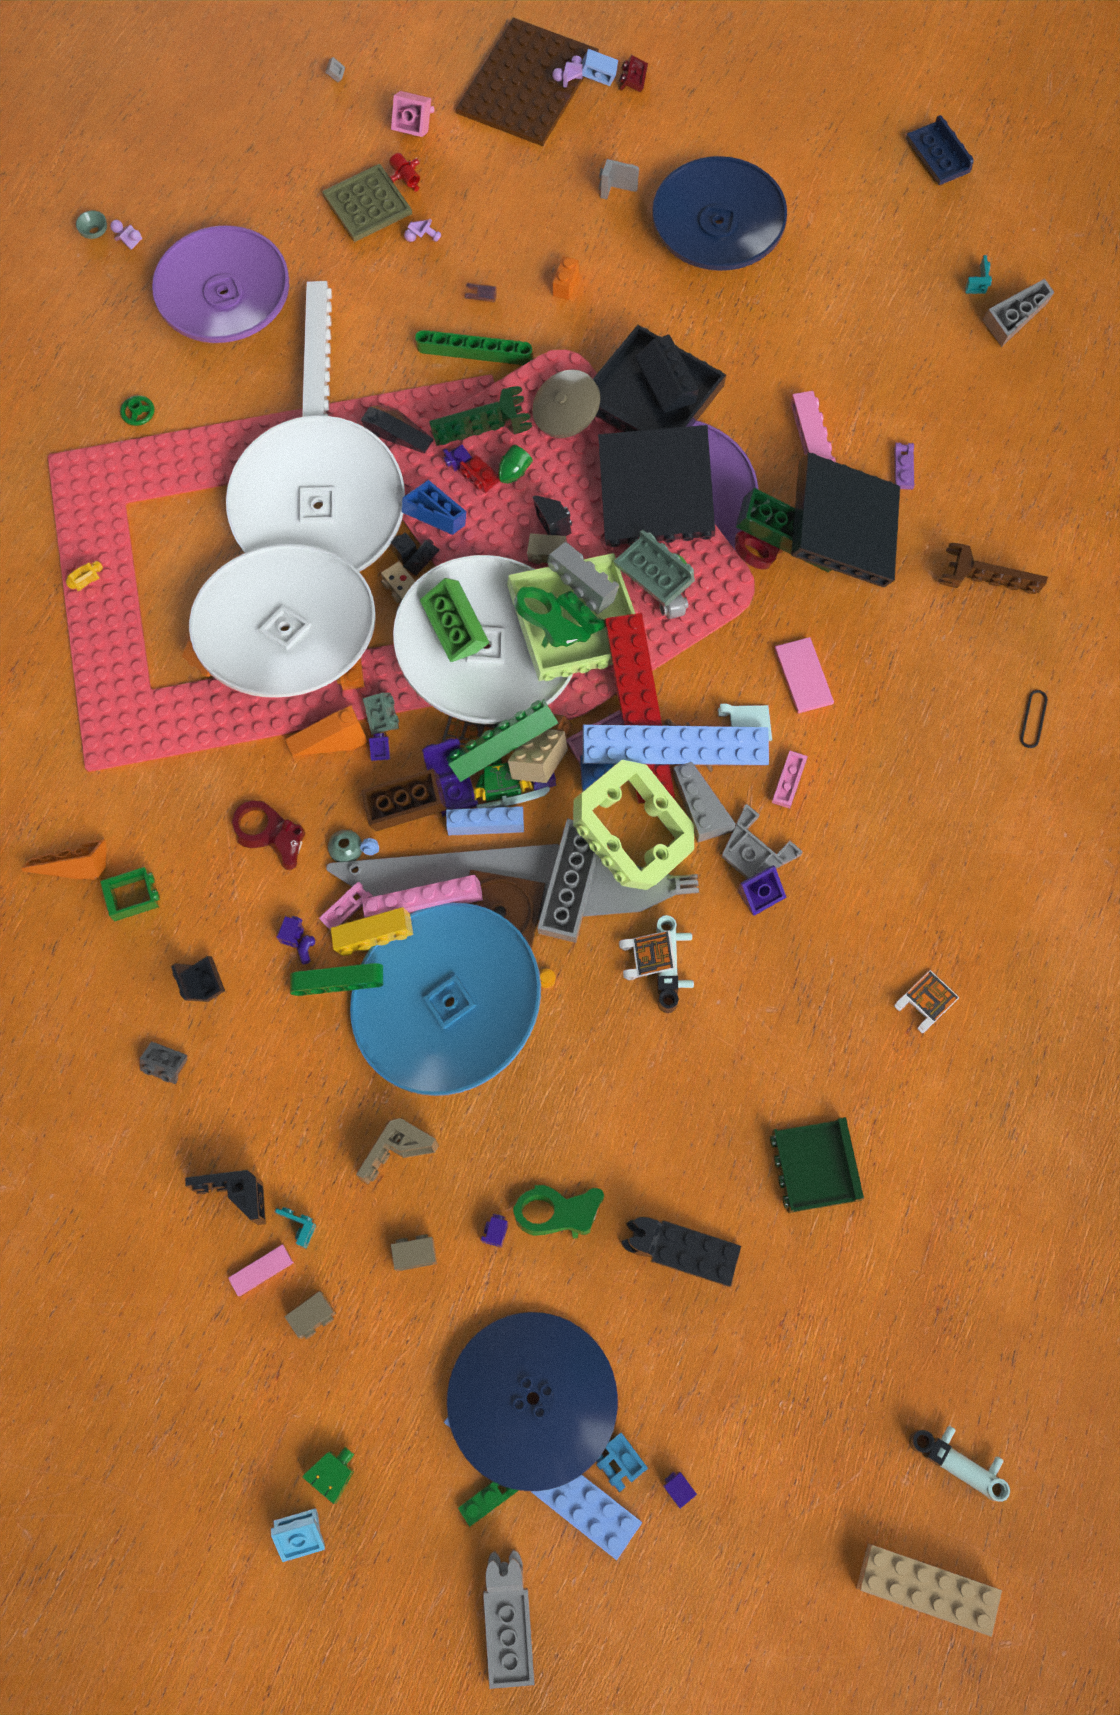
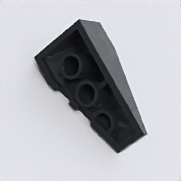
(396, 427)

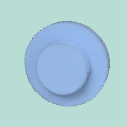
(369, 846)

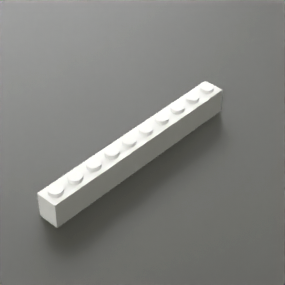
(317, 349)

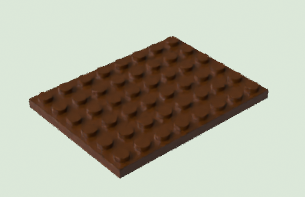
(517, 84)

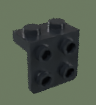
(198, 981)

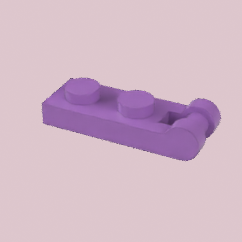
(904, 466)

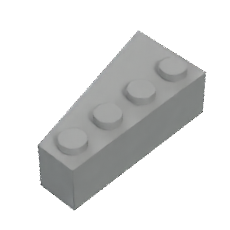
(583, 578)
(701, 804)

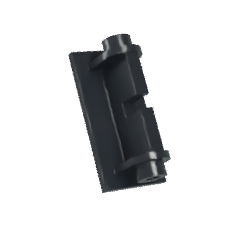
(421, 557)

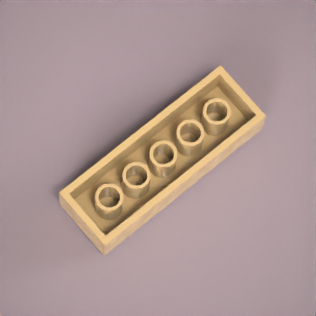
(929, 1589)

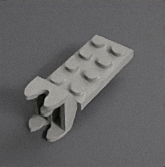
(507, 1624)

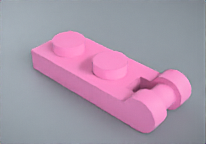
(345, 906)

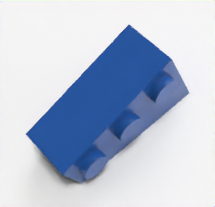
(434, 508)

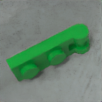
(580, 612)
(484, 1502)

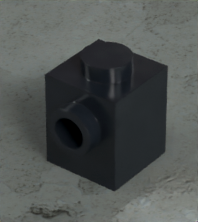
(403, 547)

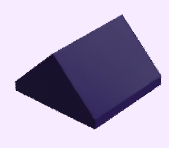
(762, 890)

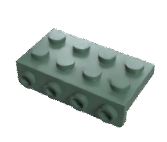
(655, 568)

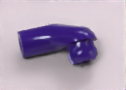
(303, 947)

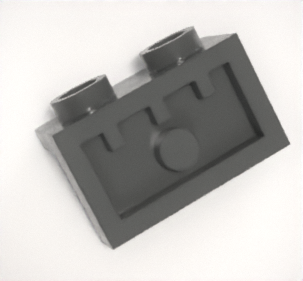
(162, 1062)

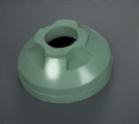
(90, 220)
(351, 852)

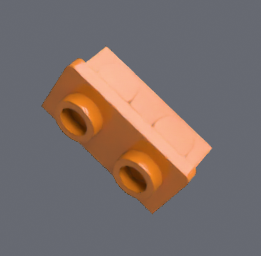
(353, 677)

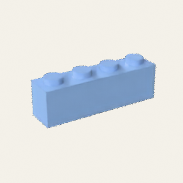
(485, 821)

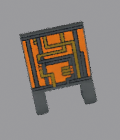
(464, 730)

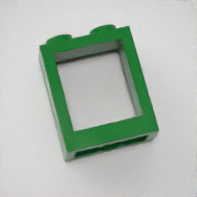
(108, 886)

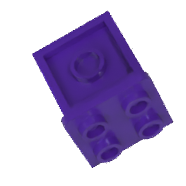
(456, 793)

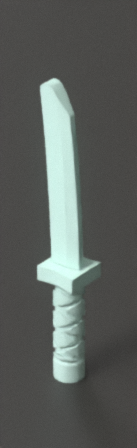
(505, 802)

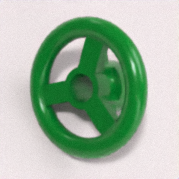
(135, 406)

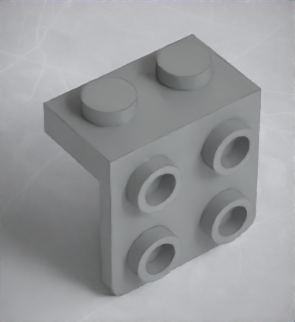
(619, 176)

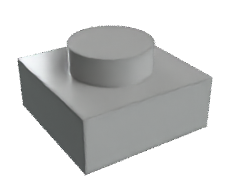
(335, 69)

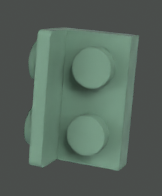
(381, 713)

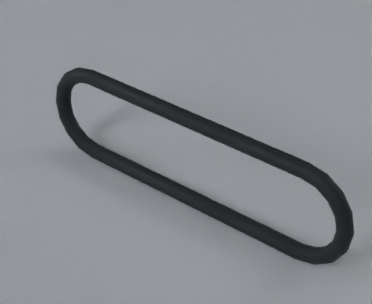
(1041, 722)

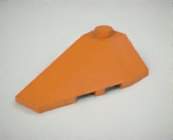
(332, 734)
(76, 864)

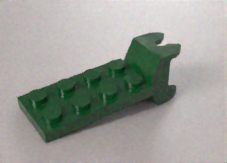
(483, 419)

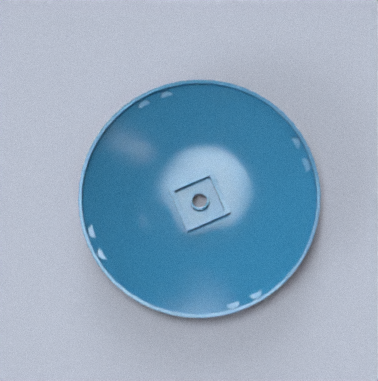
(457, 955)

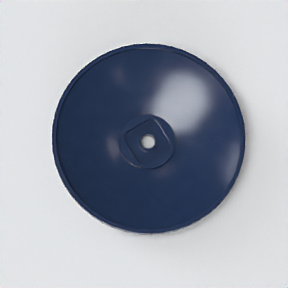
(726, 191)
(523, 1442)

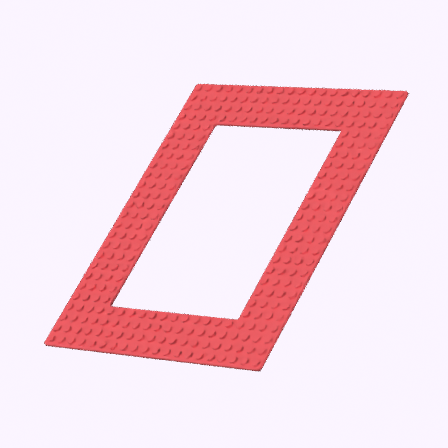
(116, 707)

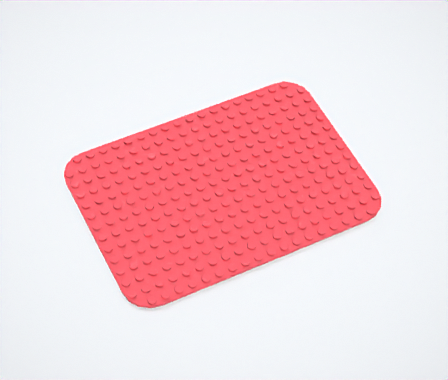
(571, 474)

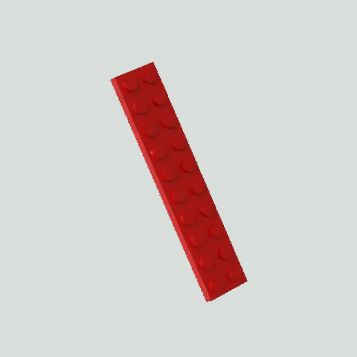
(635, 682)

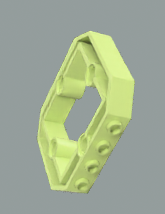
(599, 837)

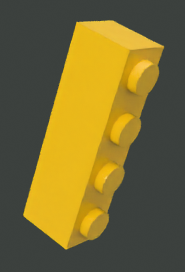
(371, 931)

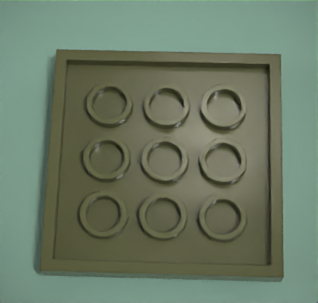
(367, 202)

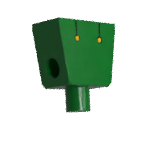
(331, 1474)

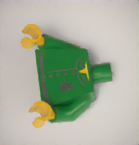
(497, 782)

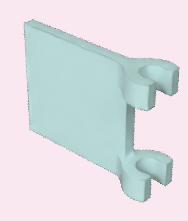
(747, 716)

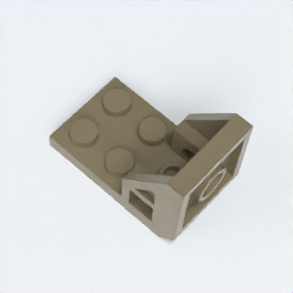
(412, 1143)

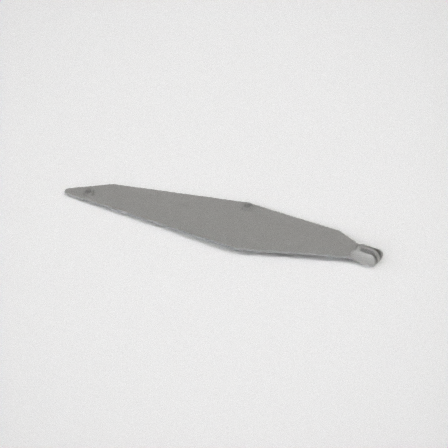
(527, 863)

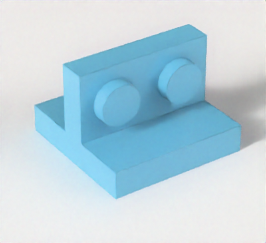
(297, 1535)

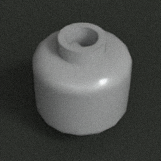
(676, 608)

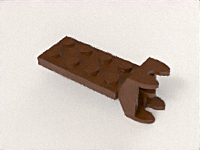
(995, 575)

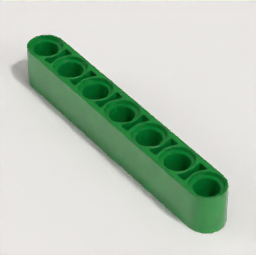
(473, 347)

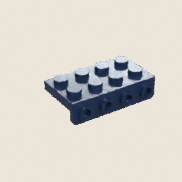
(941, 151)

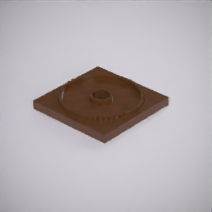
(518, 896)

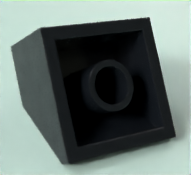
(552, 516)

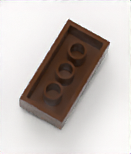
(404, 800)

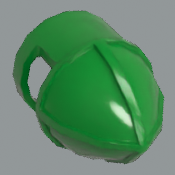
(514, 464)

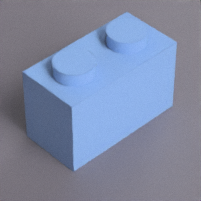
(599, 67)

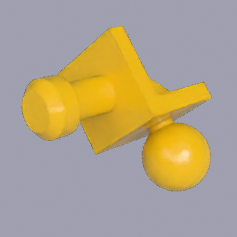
(83, 575)

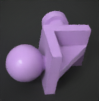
(571, 71)
(420, 228)
(127, 234)

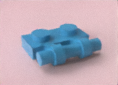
(625, 1457)

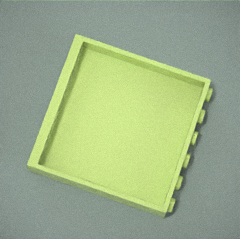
(580, 656)

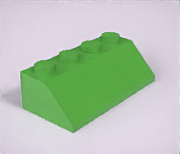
(454, 620)

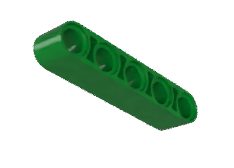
(336, 979)

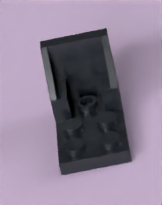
(248, 1200)

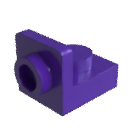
(455, 456)
(379, 747)

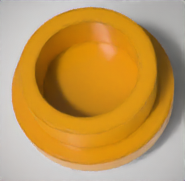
(547, 978)

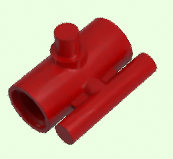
(405, 170)

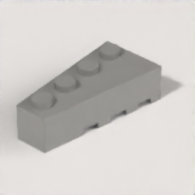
(1012, 314)

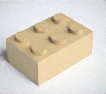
(538, 757)

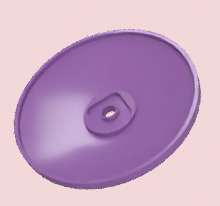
(217, 260)

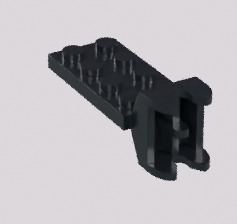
(683, 1249)

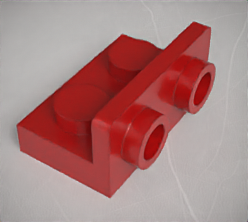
(480, 474)

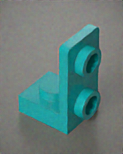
(979, 285)
(303, 1234)

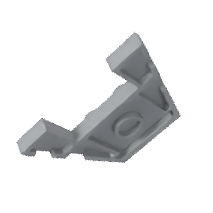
(750, 854)

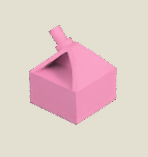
(411, 113)

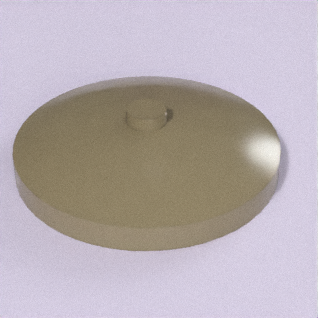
(566, 403)

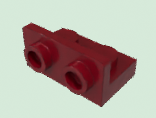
(633, 73)

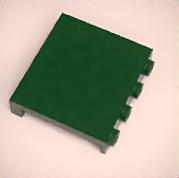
(816, 1166)

